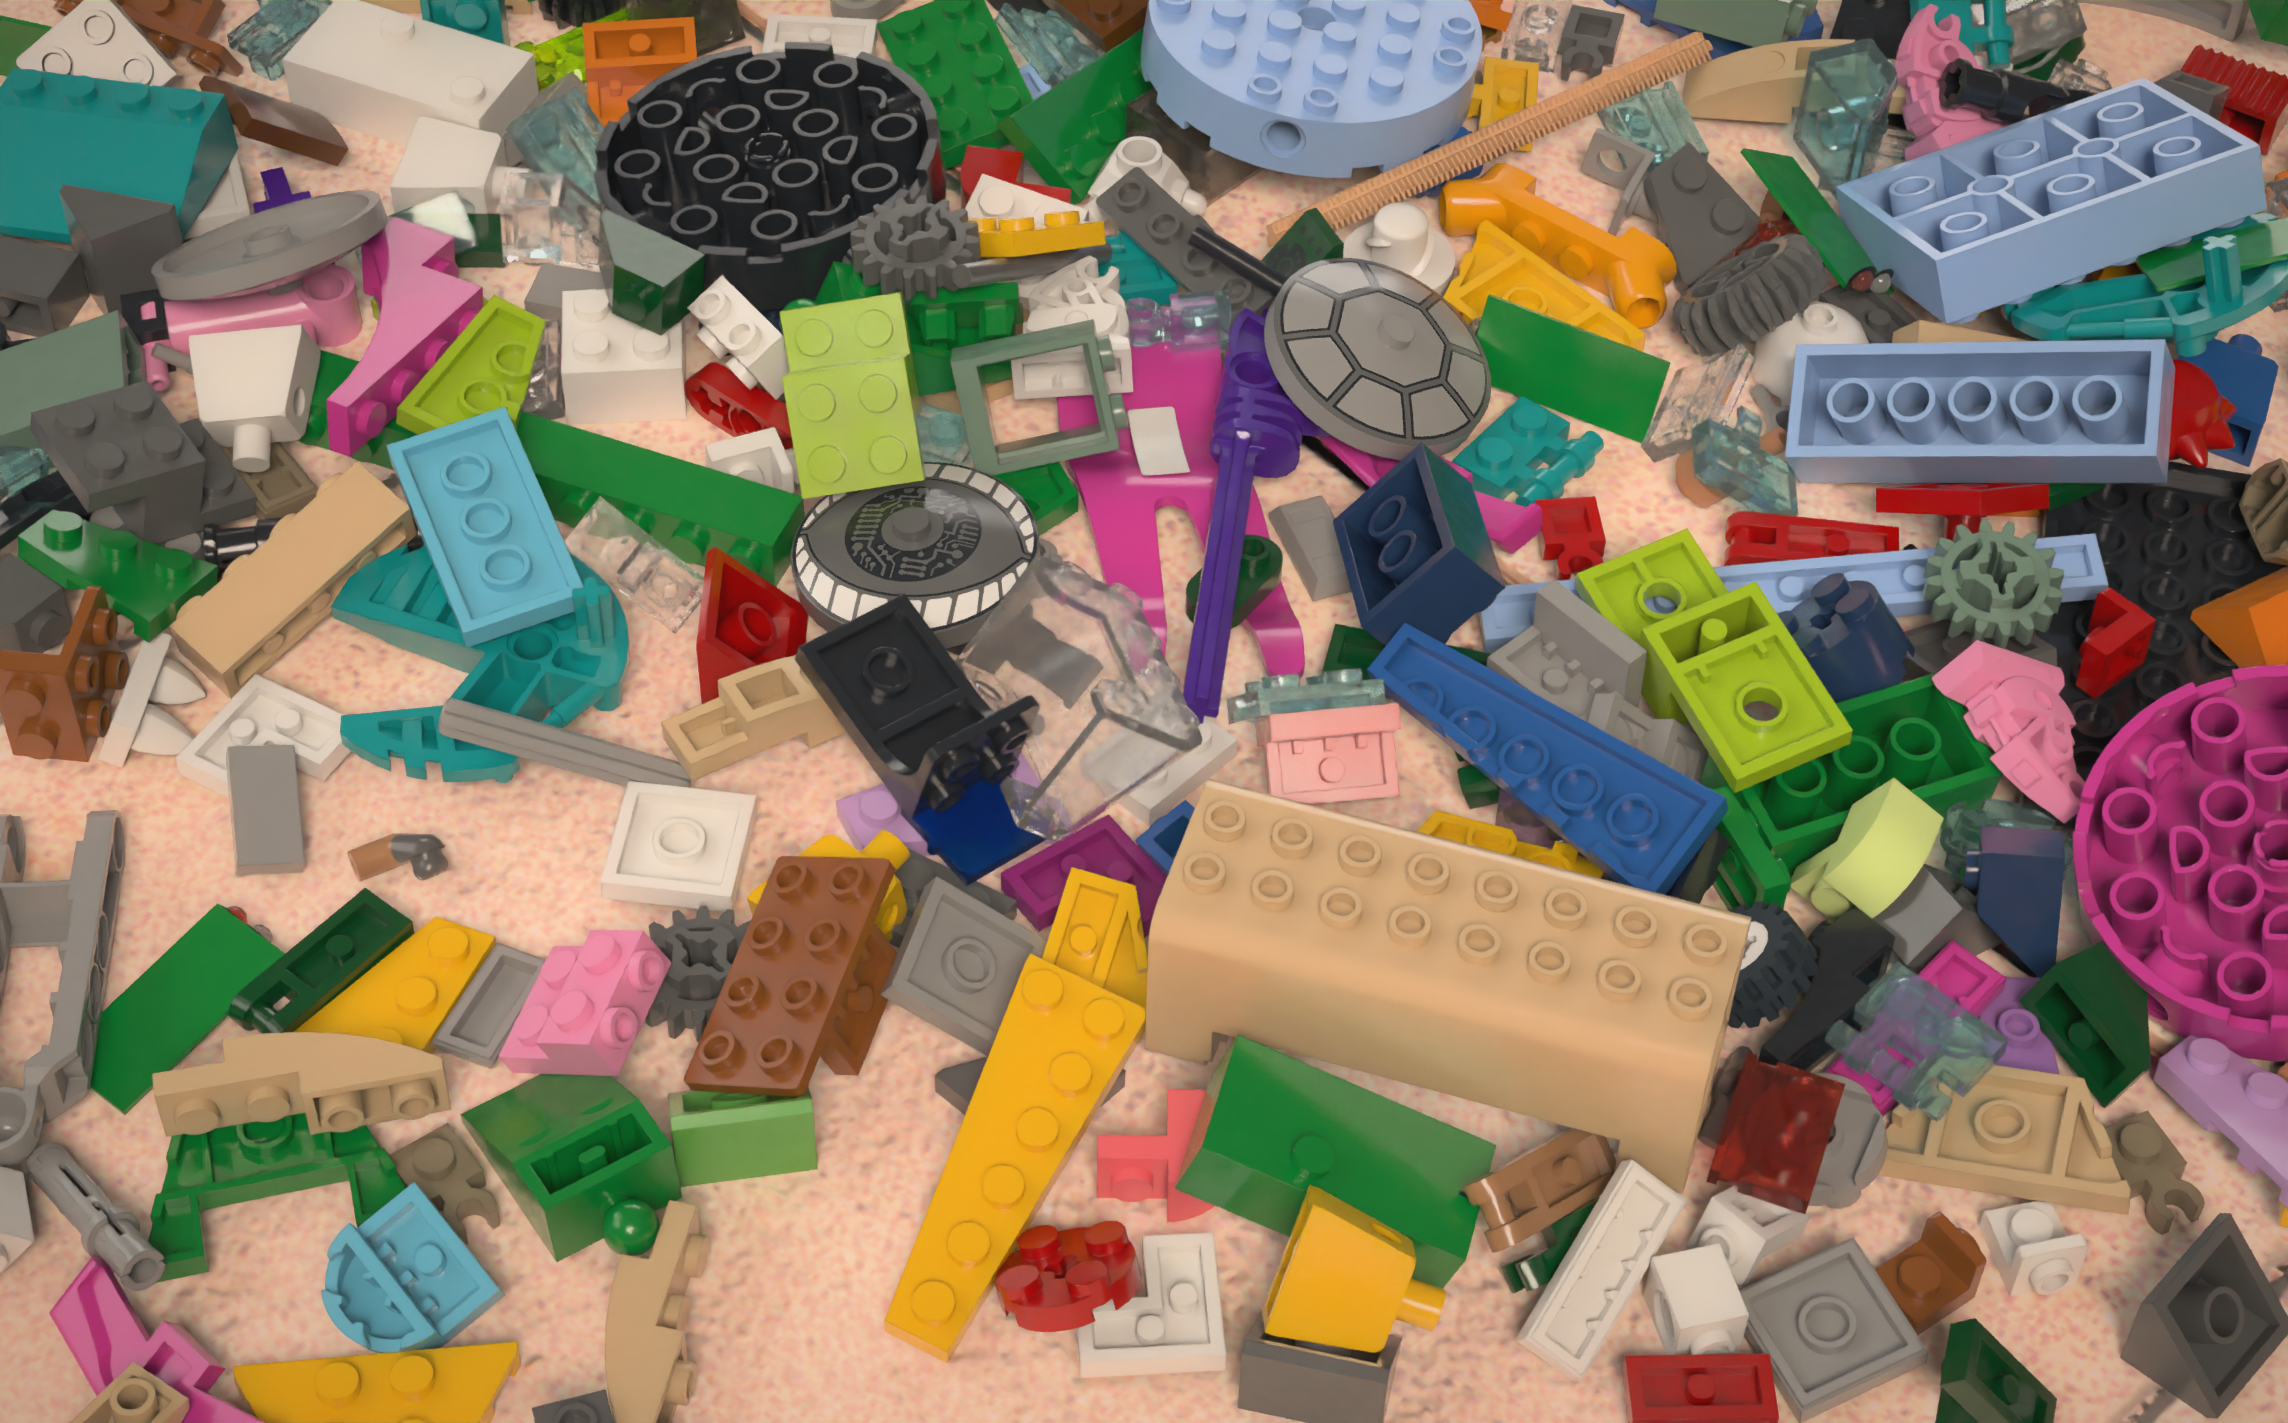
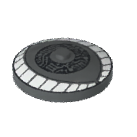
(939, 540)

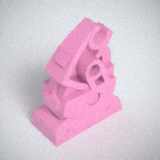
(1919, 67)
(2022, 718)

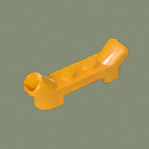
(1625, 268)

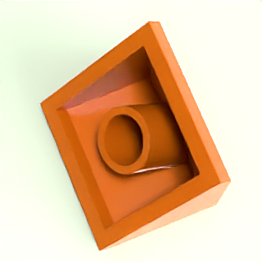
(2250, 621)

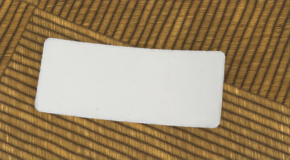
(1157, 441)

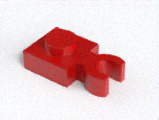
(1571, 534)

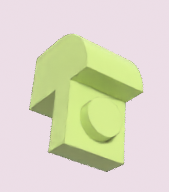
(1874, 856)

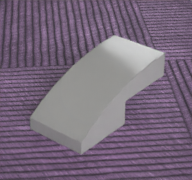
(1659, 738)

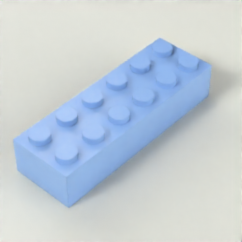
(1982, 412)

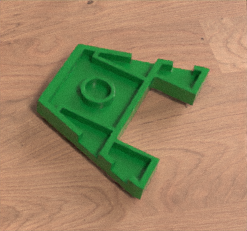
(258, 1163)

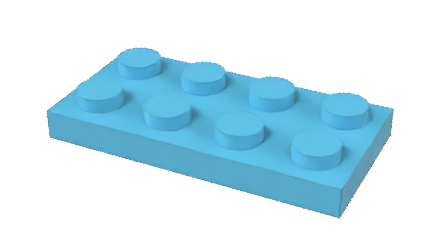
(486, 526)

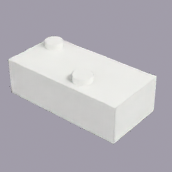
(387, 68)

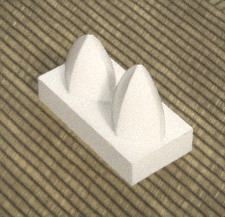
(141, 724)

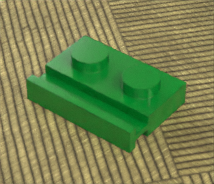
(1748, 867)

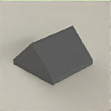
(118, 240)
(2208, 1322)
(1315, 1379)

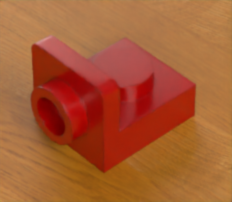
(2115, 642)

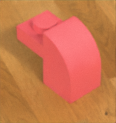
(1149, 1165)

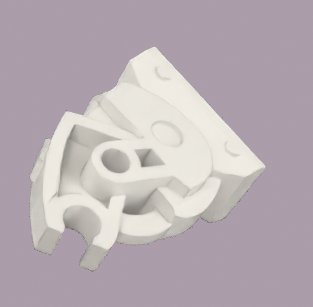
(1064, 299)

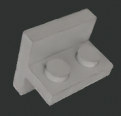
(1571, 654)

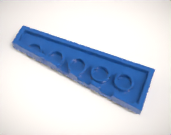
(1584, 784)

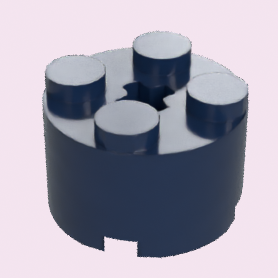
(1849, 637)

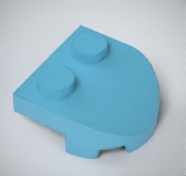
(405, 1278)

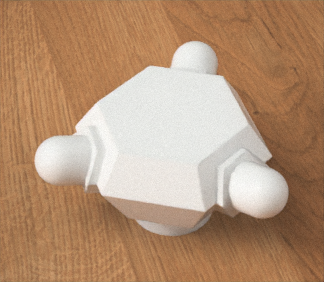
(1148, 156)

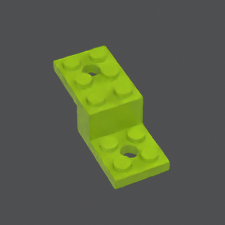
(1717, 659)

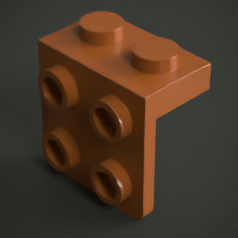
(63, 701)

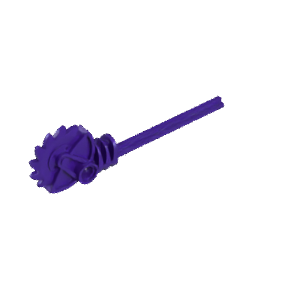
(1253, 435)

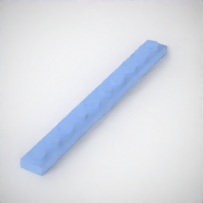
(1790, 582)

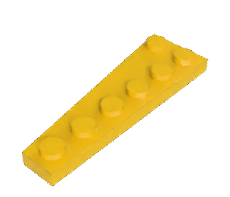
(1029, 1110)

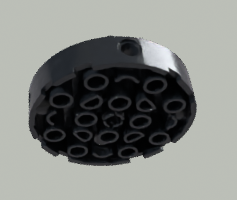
(770, 161)

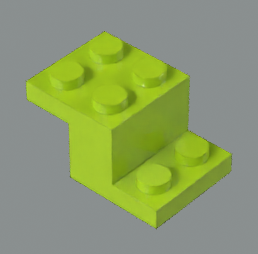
(852, 395)

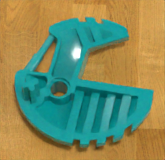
(2135, 311)
(555, 663)

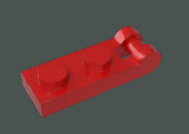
(1800, 538)

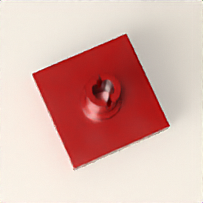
(1962, 501)

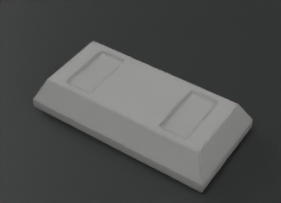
(1312, 546)
(489, 1006)

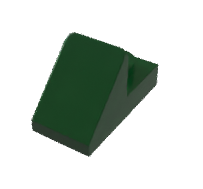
(1987, 1382)

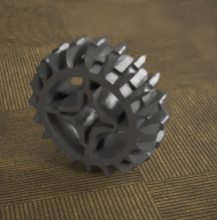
(1750, 295)

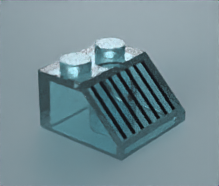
(1845, 110)

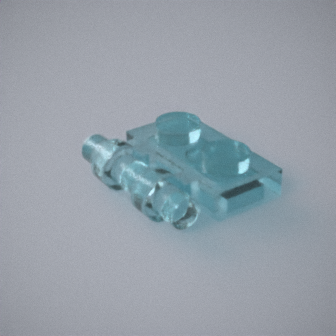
(1927, 1029)

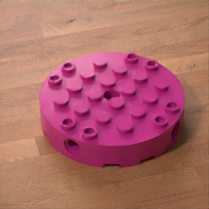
(2179, 857)

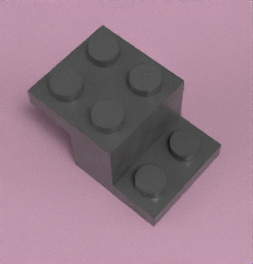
(137, 458)

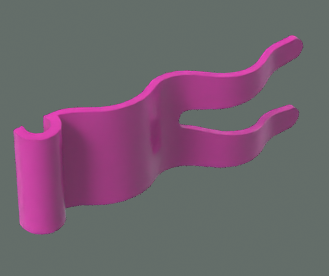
(1124, 501)

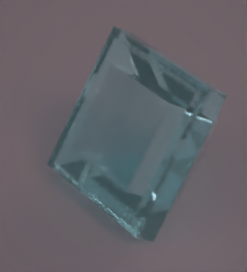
(20, 467)

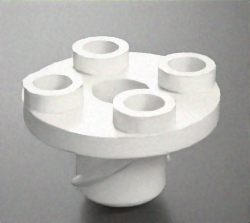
(1406, 242)

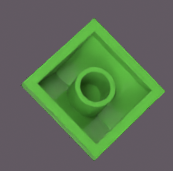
(740, 1135)

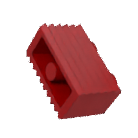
(2255, 98)

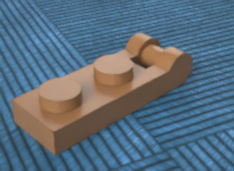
(1542, 1185)

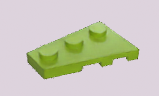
(480, 370)

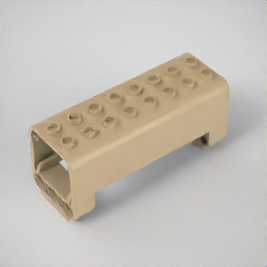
(1444, 970)

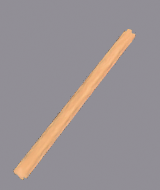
(1504, 135)

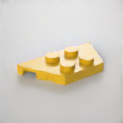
(1514, 273)
(382, 1387)

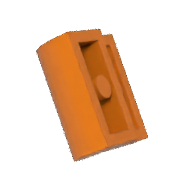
(630, 55)

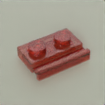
(1776, 1133)

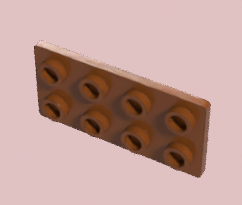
(801, 981)

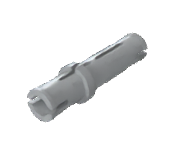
(104, 1227)

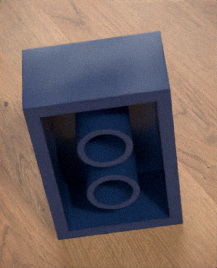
(1418, 550)

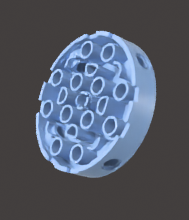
(1315, 79)

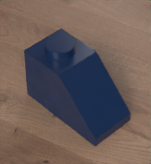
(2020, 889)

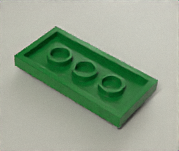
(962, 67)

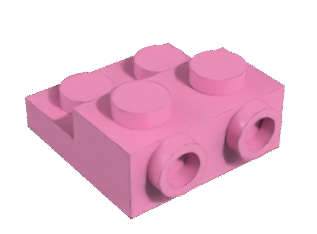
(587, 1006)

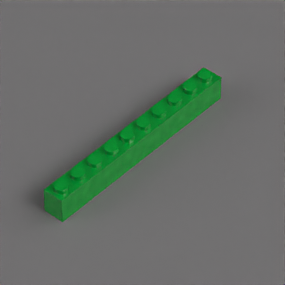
(668, 497)

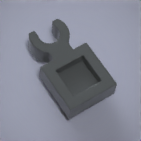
(1589, 40)

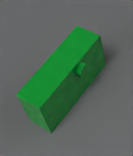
(1897, 734)
(1286, 1125)

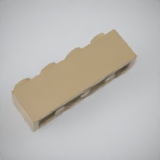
(290, 579)

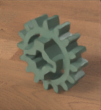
(1993, 584)

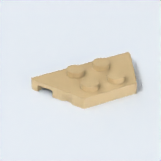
(2013, 1138)

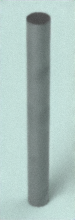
(1019, 267)

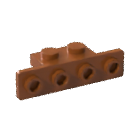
(179, 29)

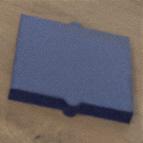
(974, 833)

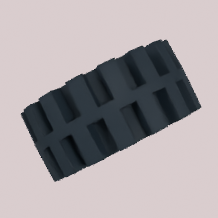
(1772, 966)

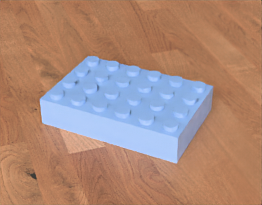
(2052, 199)

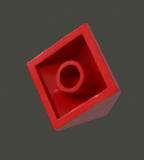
(742, 622)

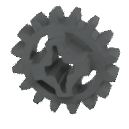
(913, 246)
(700, 960)

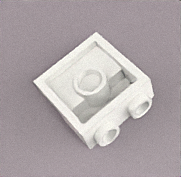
(739, 328)

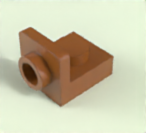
(1934, 1273)

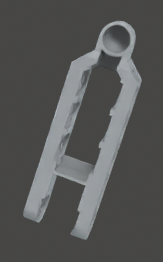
(81, 921)

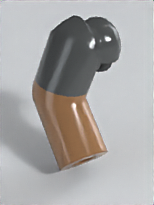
(396, 850)

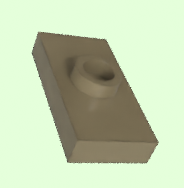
(280, 488)

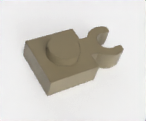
(2153, 1170)
(448, 1177)

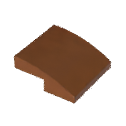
(279, 122)

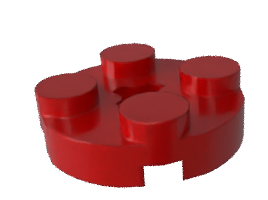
(1067, 1274)

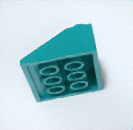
(105, 139)

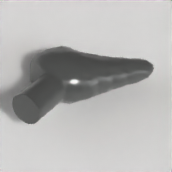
(1723, 1095)

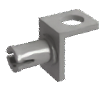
(1630, 180)

